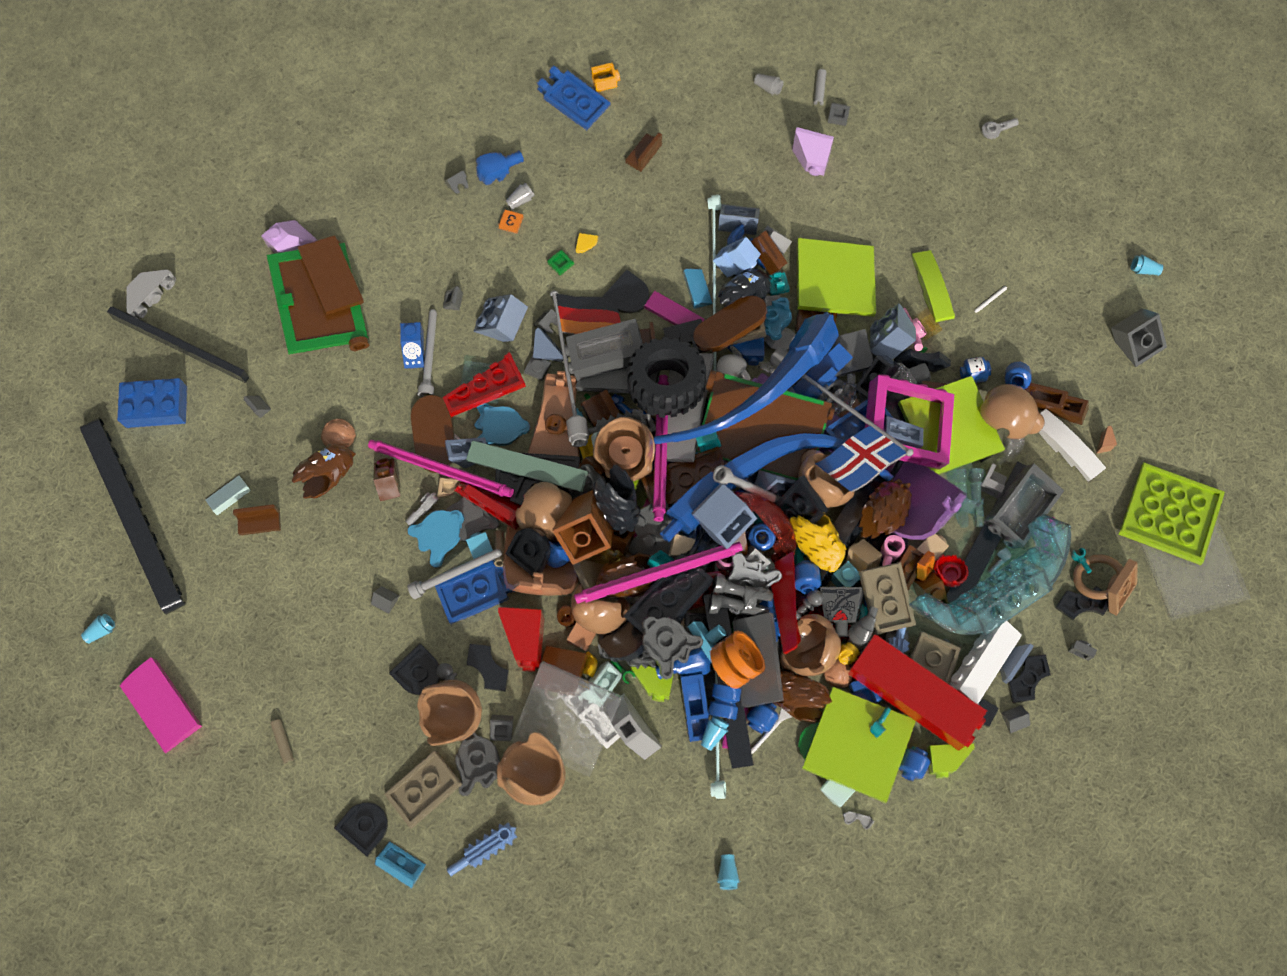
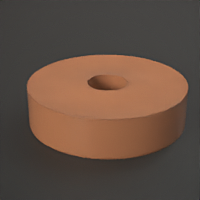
(628, 444)

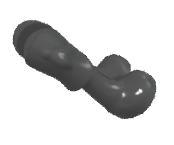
(747, 605)

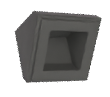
(453, 299)
(384, 599)
(1016, 718)

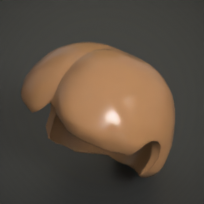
(1012, 409)
(828, 489)
(543, 508)
(599, 615)
(817, 649)

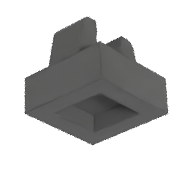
(454, 181)
(545, 319)

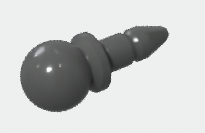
(813, 599)
(445, 672)

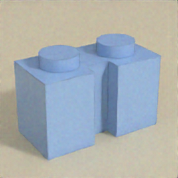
(737, 257)

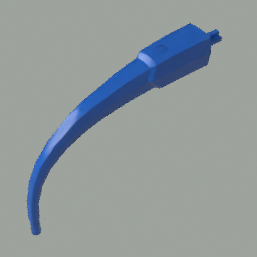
(805, 351)
(743, 467)

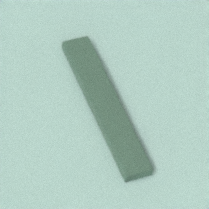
(527, 466)

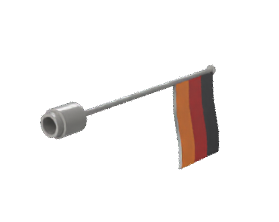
(575, 317)

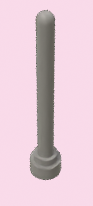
(426, 386)
(724, 476)
(417, 589)

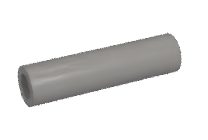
(820, 86)

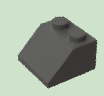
(1140, 336)

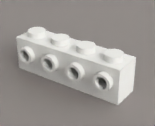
(984, 661)

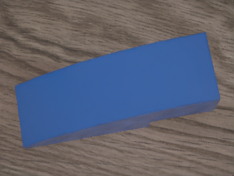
(695, 706)

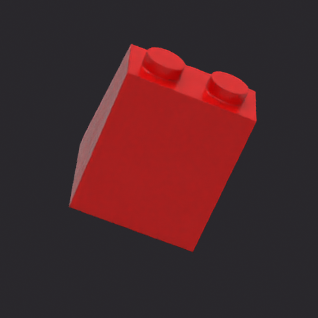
(525, 635)

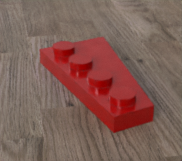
(493, 383)

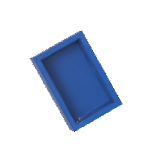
(152, 403)
(850, 424)

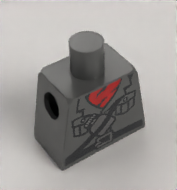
(842, 606)

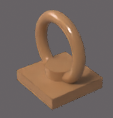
(1119, 587)

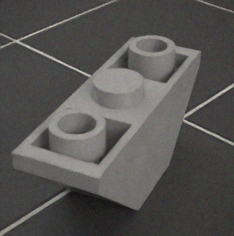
(146, 290)
(634, 730)

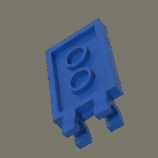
(573, 97)
(473, 592)

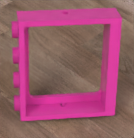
(876, 412)

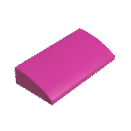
(160, 704)

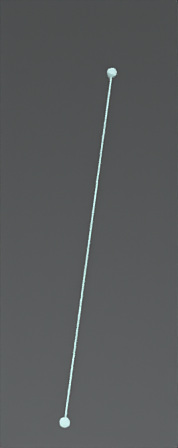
(718, 788)

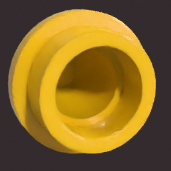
(848, 654)

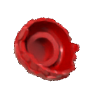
(951, 570)

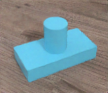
(709, 638)

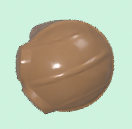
(625, 427)
(449, 712)
(531, 771)

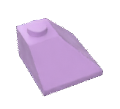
(812, 150)
(287, 236)

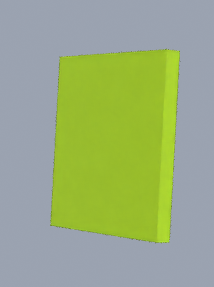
(835, 277)
(970, 436)
(1172, 513)
(850, 753)

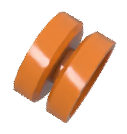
(737, 659)

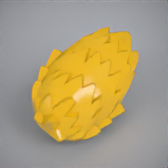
(819, 542)

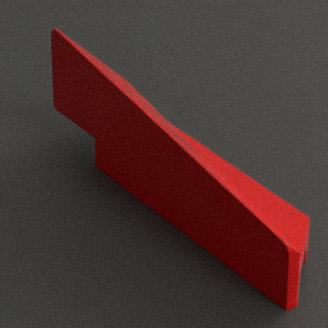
(496, 505)
(785, 603)

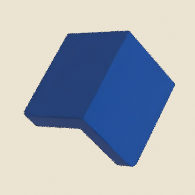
(859, 690)

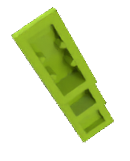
(933, 286)

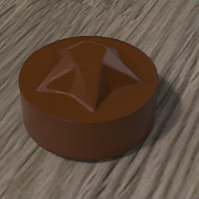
(555, 424)
(565, 616)

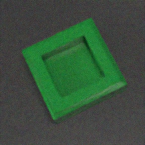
(560, 262)

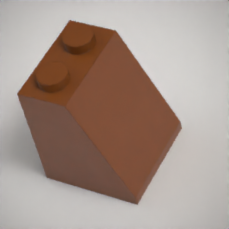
(583, 529)

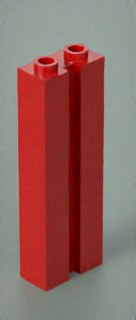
(918, 693)

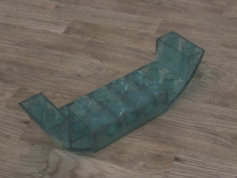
(1008, 589)

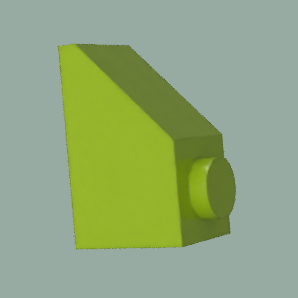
(652, 684)
(946, 759)

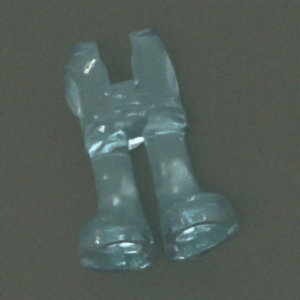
(972, 505)

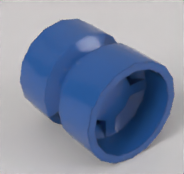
(725, 701)

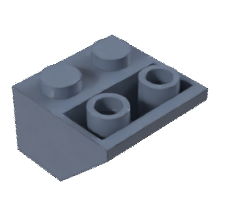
(501, 317)
(892, 333)
(724, 516)

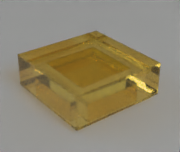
(931, 327)

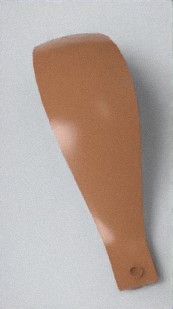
(552, 580)

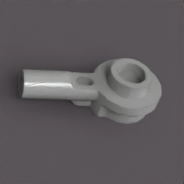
(992, 130)
(428, 500)

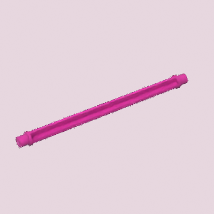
(660, 464)
(501, 489)
(657, 572)

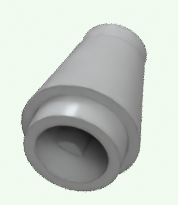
(769, 83)
(520, 196)

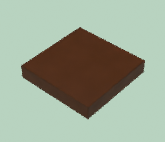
(565, 659)

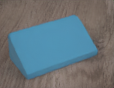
(697, 287)
(400, 864)

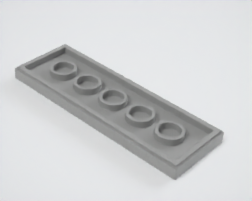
(685, 450)

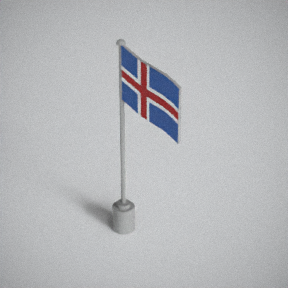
(861, 455)

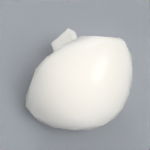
(733, 365)

